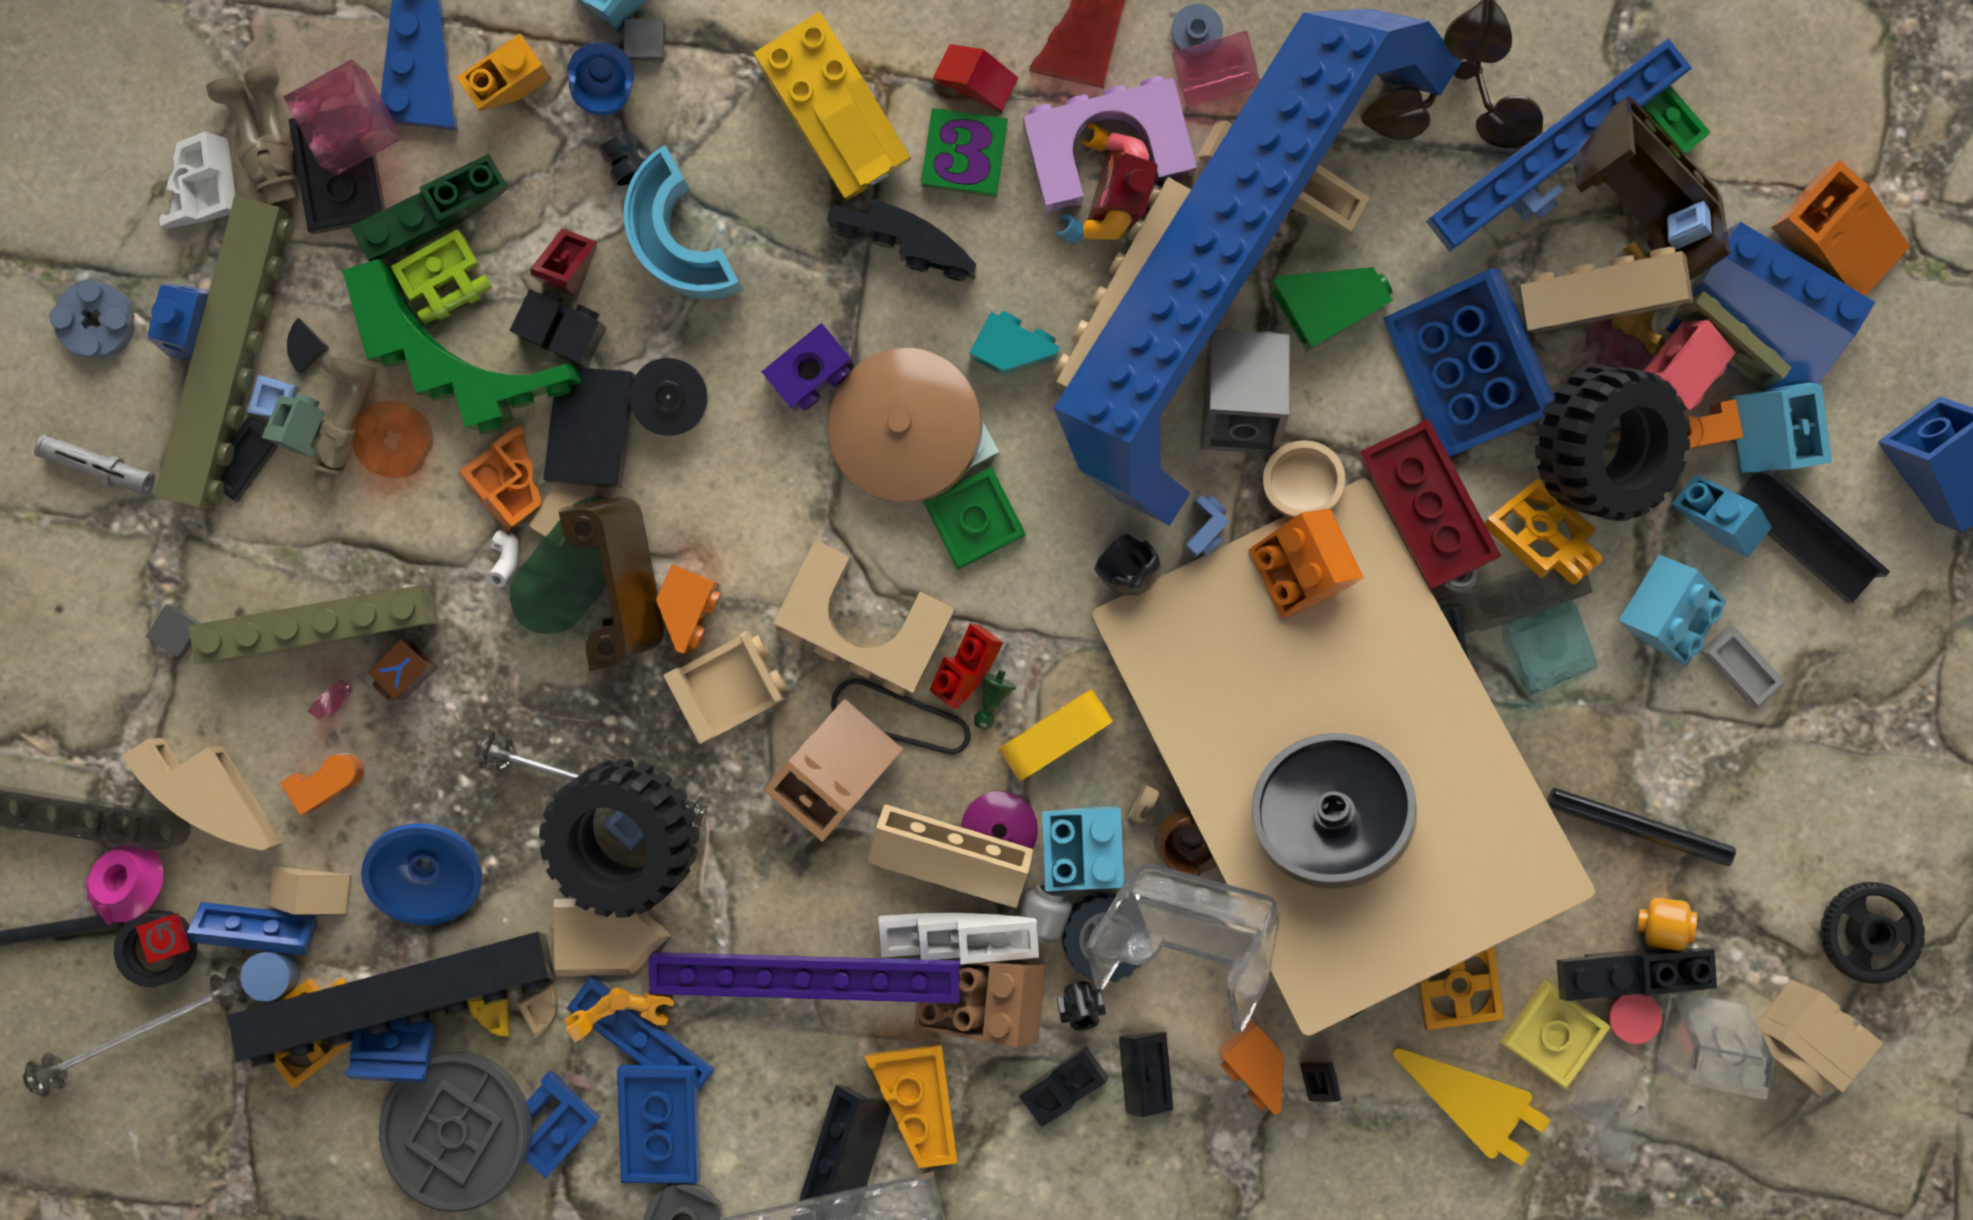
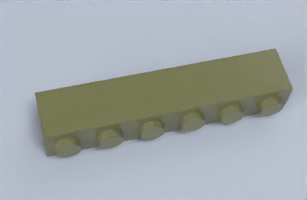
(313, 625)

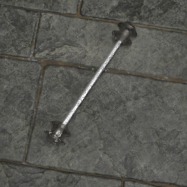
(502, 754)
(53, 1071)

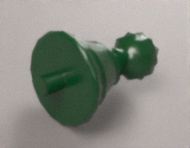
(994, 691)

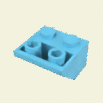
(1782, 428)
(1673, 609)
(1083, 848)

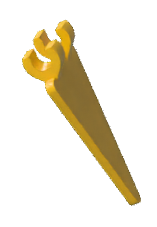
(1477, 1104)

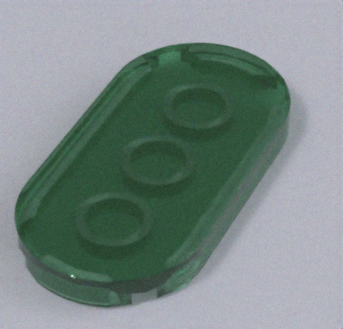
(557, 582)

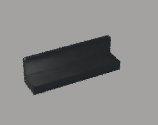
(1812, 537)
(846, 1143)

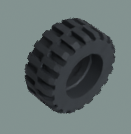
(1648, 450)
(583, 866)

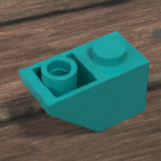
(1010, 348)

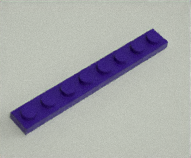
(804, 977)

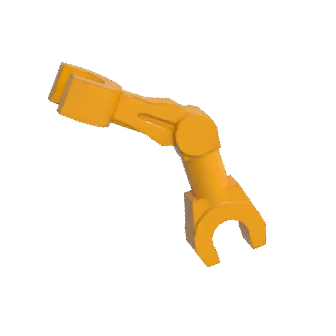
(582, 1022)

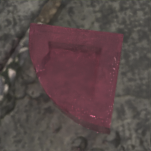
(330, 700)

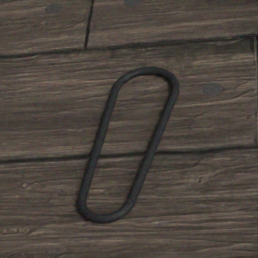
(915, 703)

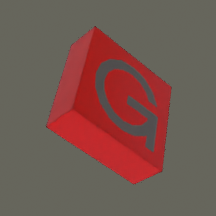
(163, 938)

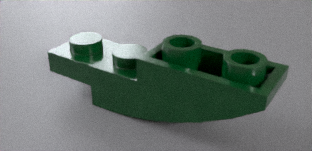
(431, 211)

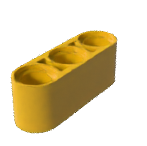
(1055, 735)

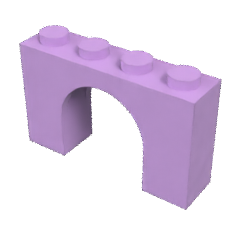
(1148, 109)

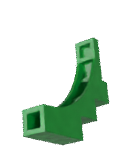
(394, 332)

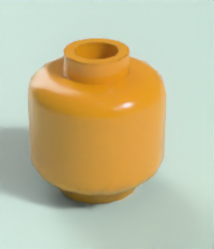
(1667, 924)

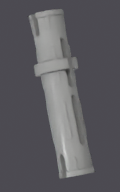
(133, 478)

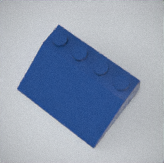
(1784, 303)
(1471, 362)

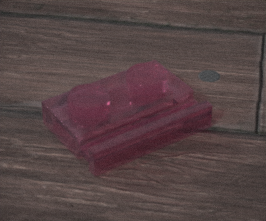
(1216, 69)

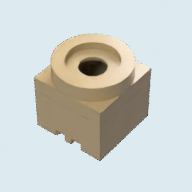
(1815, 1040)

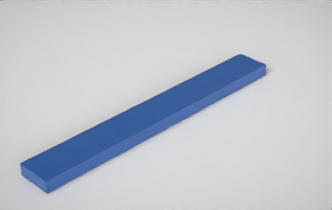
(1554, 147)

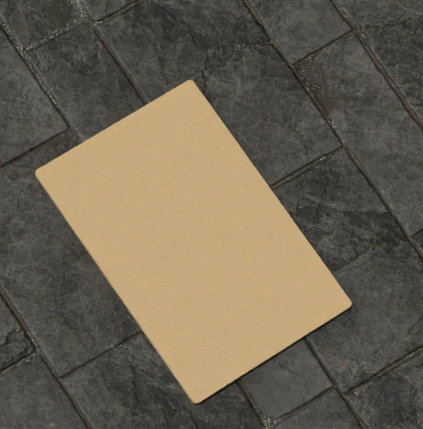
(1239, 684)

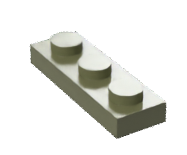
(1752, 356)

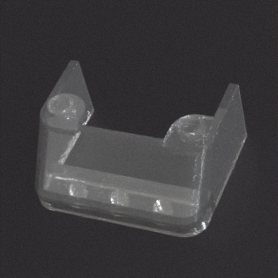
(1192, 917)

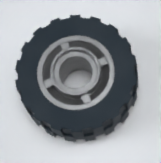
(1079, 929)

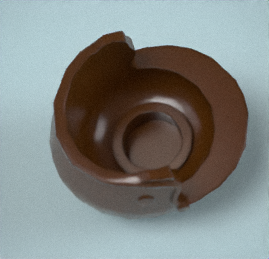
(1182, 845)

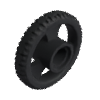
(1858, 963)

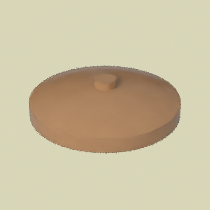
(905, 425)

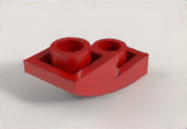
(961, 675)

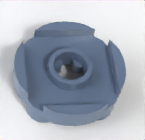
(71, 315)

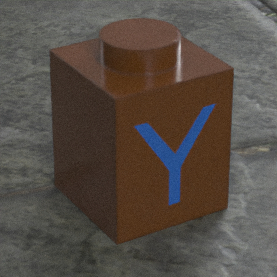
(401, 670)

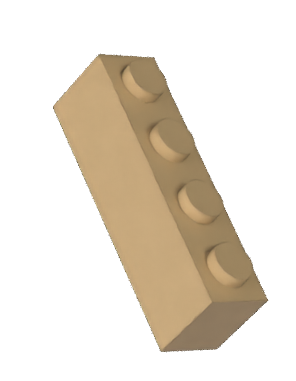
(1607, 292)
(950, 856)

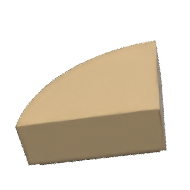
(1144, 801)
(540, 1009)

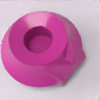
(124, 883)

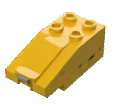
(832, 106)

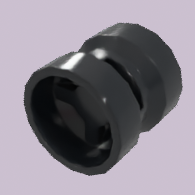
(622, 157)

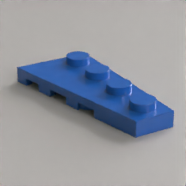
(416, 67)

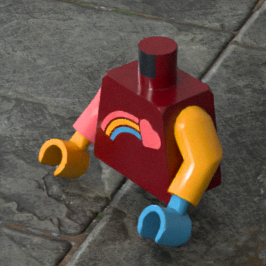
(1121, 188)

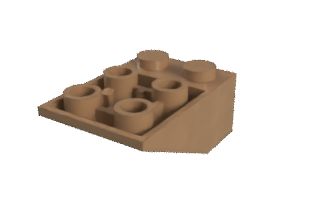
(833, 770)
(996, 1004)

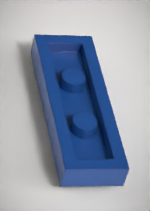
(252, 928)

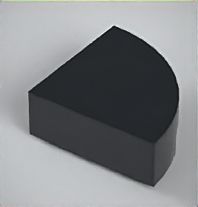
(304, 346)

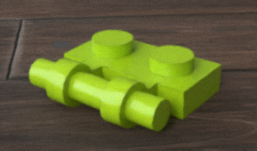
(435, 267)

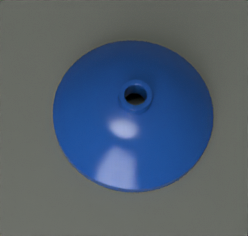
(419, 889)

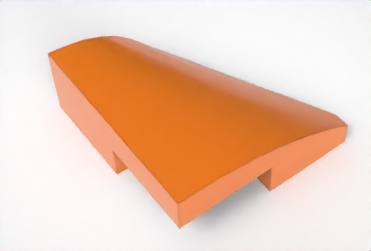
(505, 480)

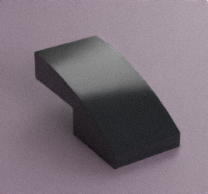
(1063, 1086)

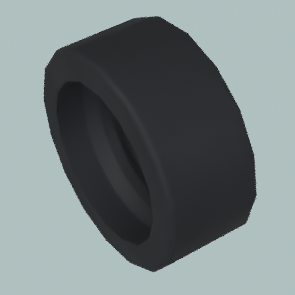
(131, 967)

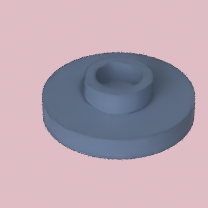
(1195, 26)

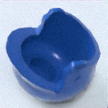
(600, 78)

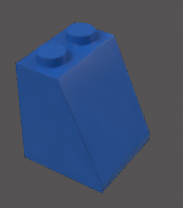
(1937, 460)

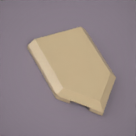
(601, 945)

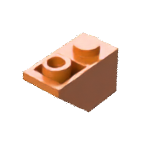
(684, 604)
(1258, 1063)

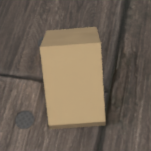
(309, 891)

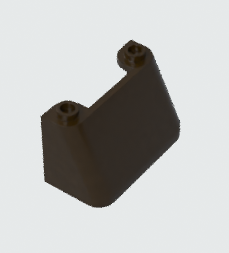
(629, 576)

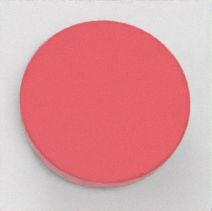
(1635, 1018)

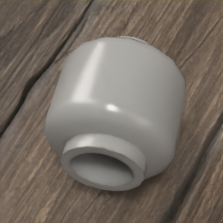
(1050, 910)

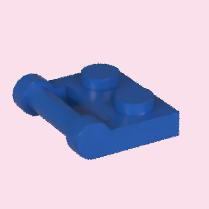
(562, 1128)

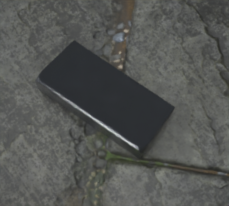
(1146, 1073)

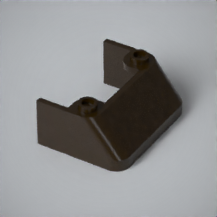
(1652, 179)

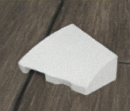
(200, 181)

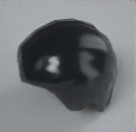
(1128, 566)

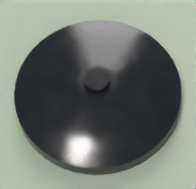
(1334, 810)

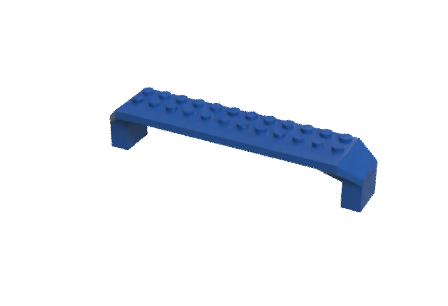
(1220, 234)

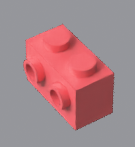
(1692, 360)

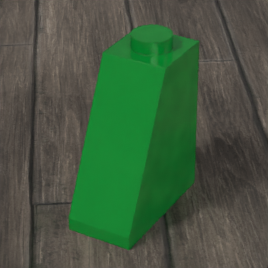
(1329, 301)

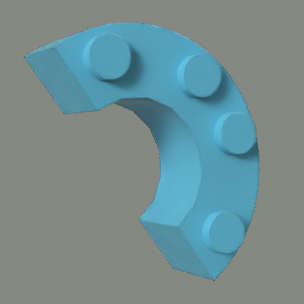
(647, 225)

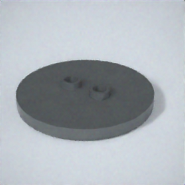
(456, 1135)

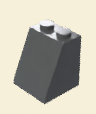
(1246, 391)

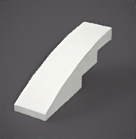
(959, 935)

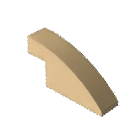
(1323, 197)
(204, 793)

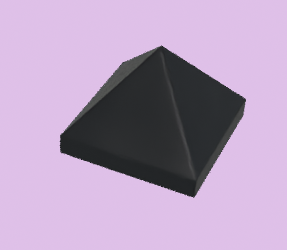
(1321, 1081)

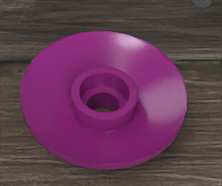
(1005, 809)

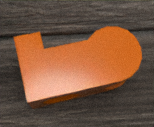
(1717, 428)
(334, 778)

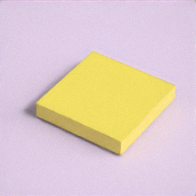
(1555, 1034)

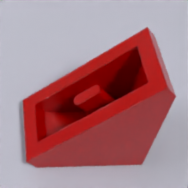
(976, 76)

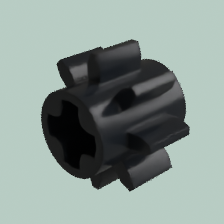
(1081, 1006)

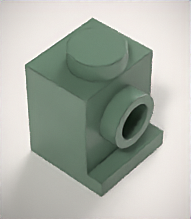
(294, 424)

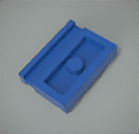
(393, 1055)

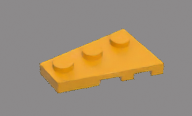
(919, 1098)

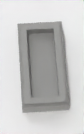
(1743, 667)

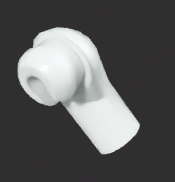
(508, 558)

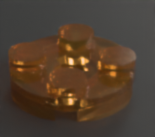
(373, 428)

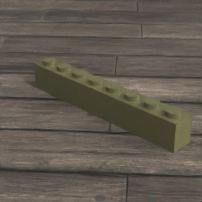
(225, 354)

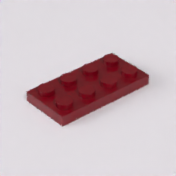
(1429, 504)

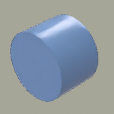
(270, 975)

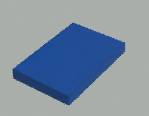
(658, 1124)

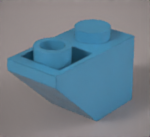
(1723, 515)

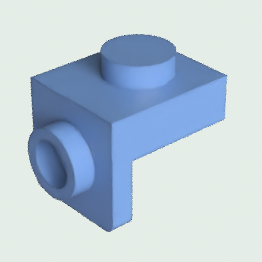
(1207, 536)

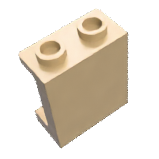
(726, 686)

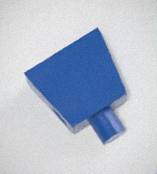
(177, 319)

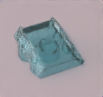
(1549, 647)

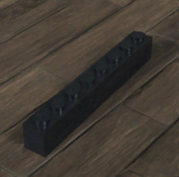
(390, 998)

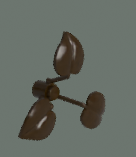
(1473, 38)

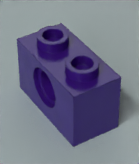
(816, 347)

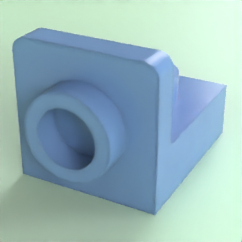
(1535, 204)

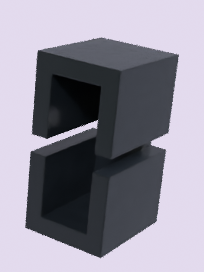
(557, 327)

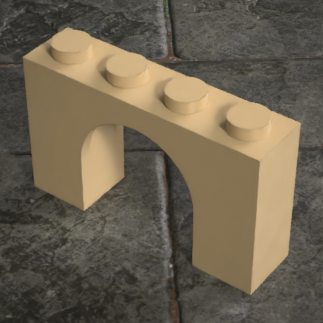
(809, 616)

